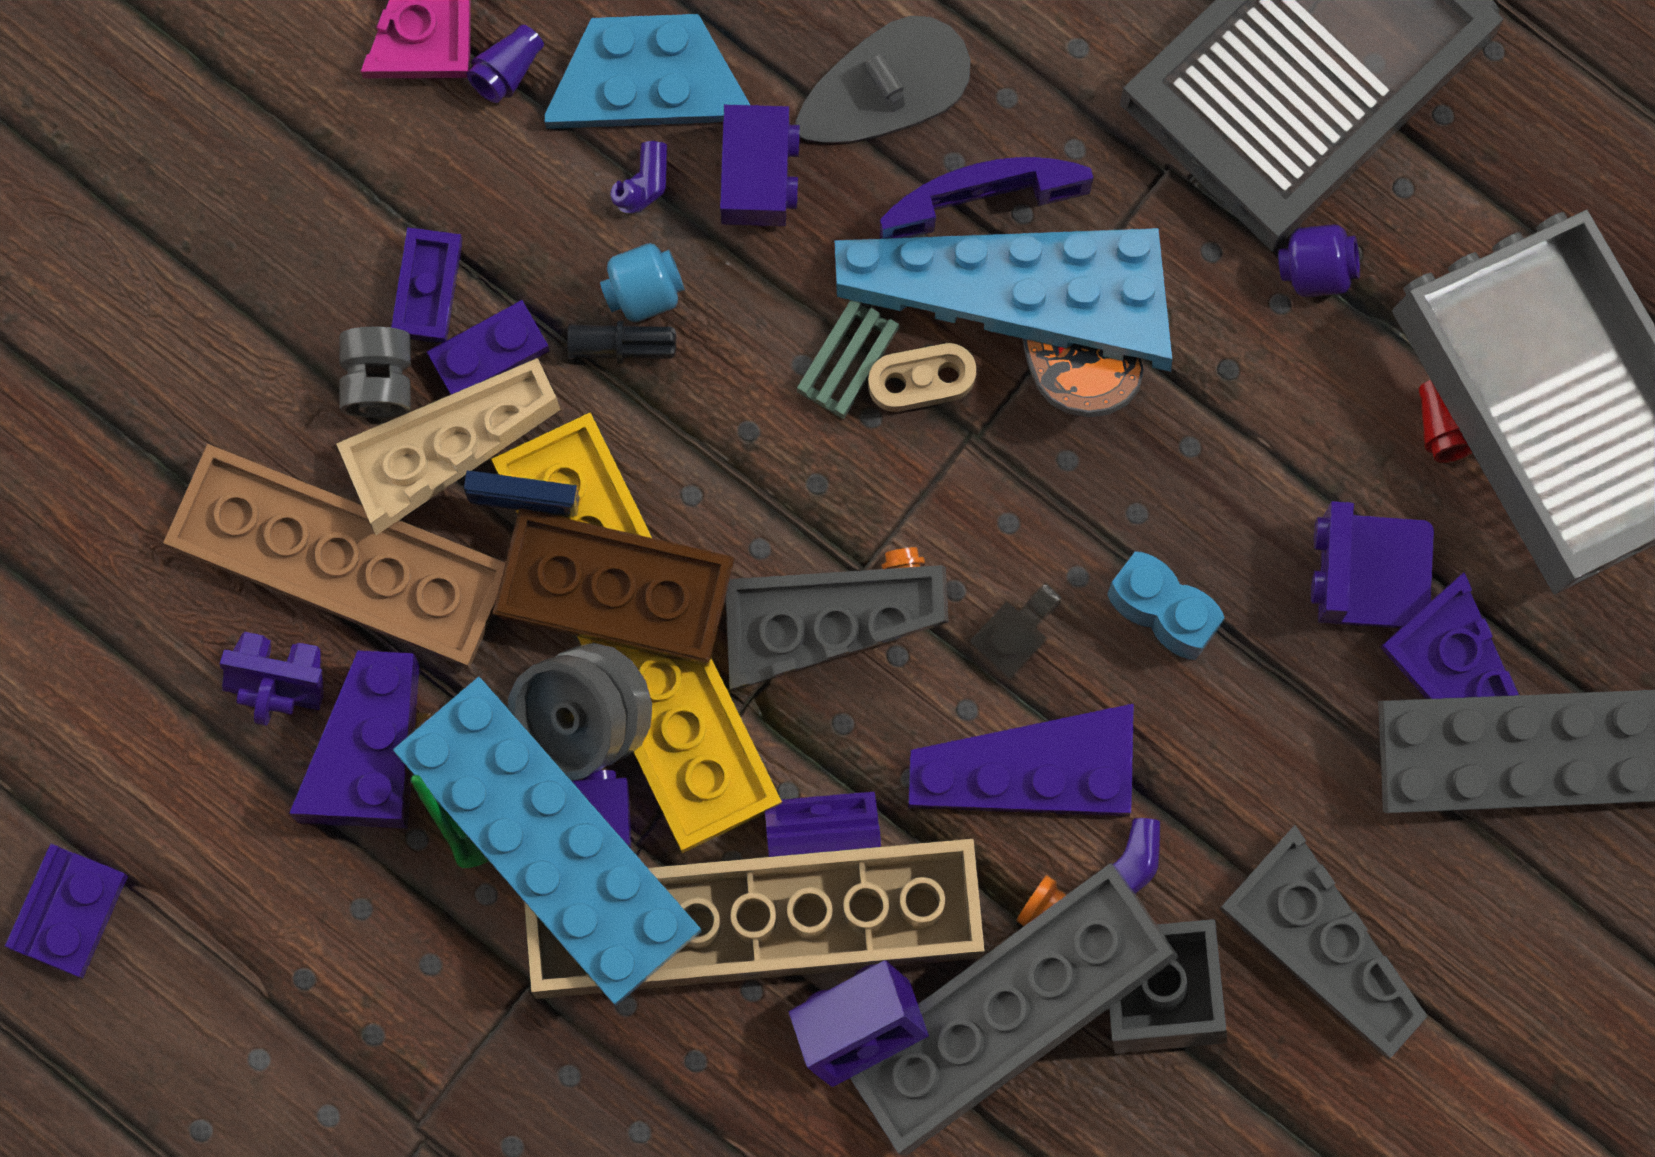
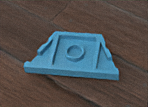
(644, 75)

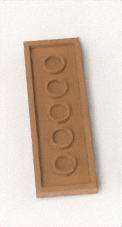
(330, 558)

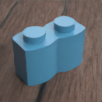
(1177, 613)

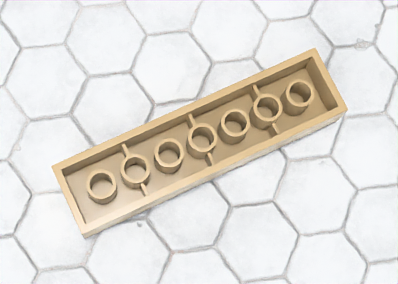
(801, 917)

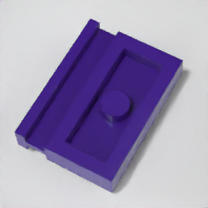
(823, 824)
(66, 911)

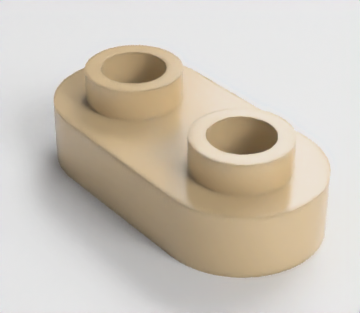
(920, 374)

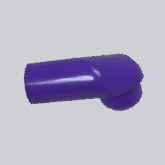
(645, 186)

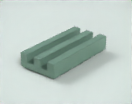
(870, 319)

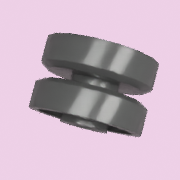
(584, 707)

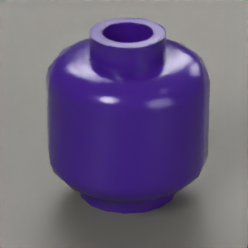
(1320, 261)

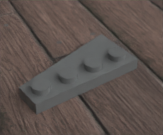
(1312, 932)

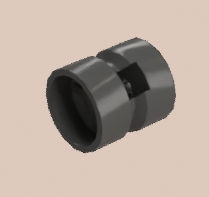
(375, 354)

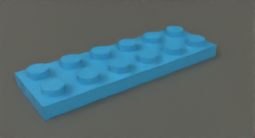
(547, 841)

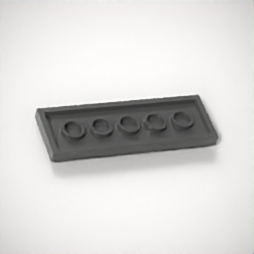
(1517, 751)
(1016, 1007)

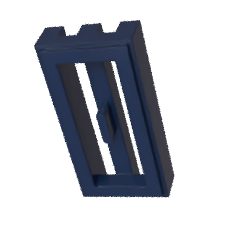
(523, 493)

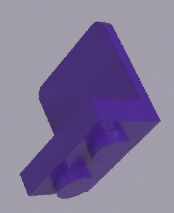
(1371, 568)

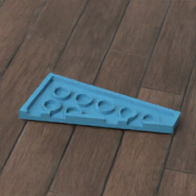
(1034, 286)

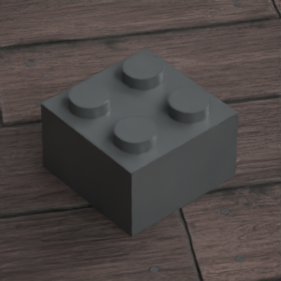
(1178, 1003)

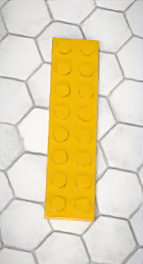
(697, 745)

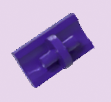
(270, 682)

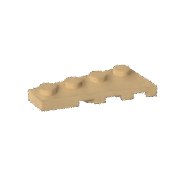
(435, 445)

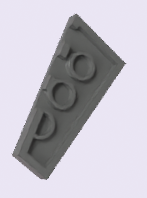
(818, 617)

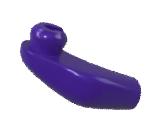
(1141, 853)

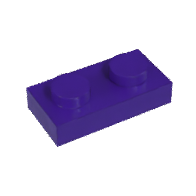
(427, 284)
(488, 348)

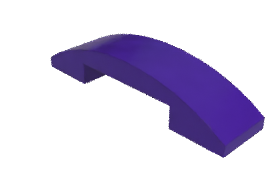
(1050, 178)

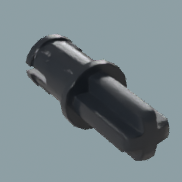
(621, 342)

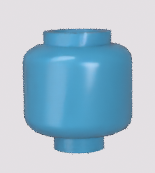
(642, 283)

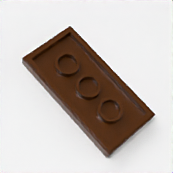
(614, 587)

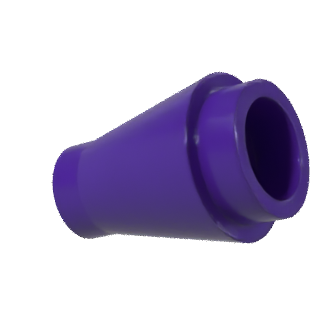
(503, 65)

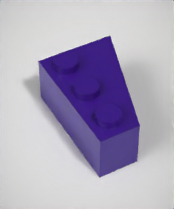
(354, 767)

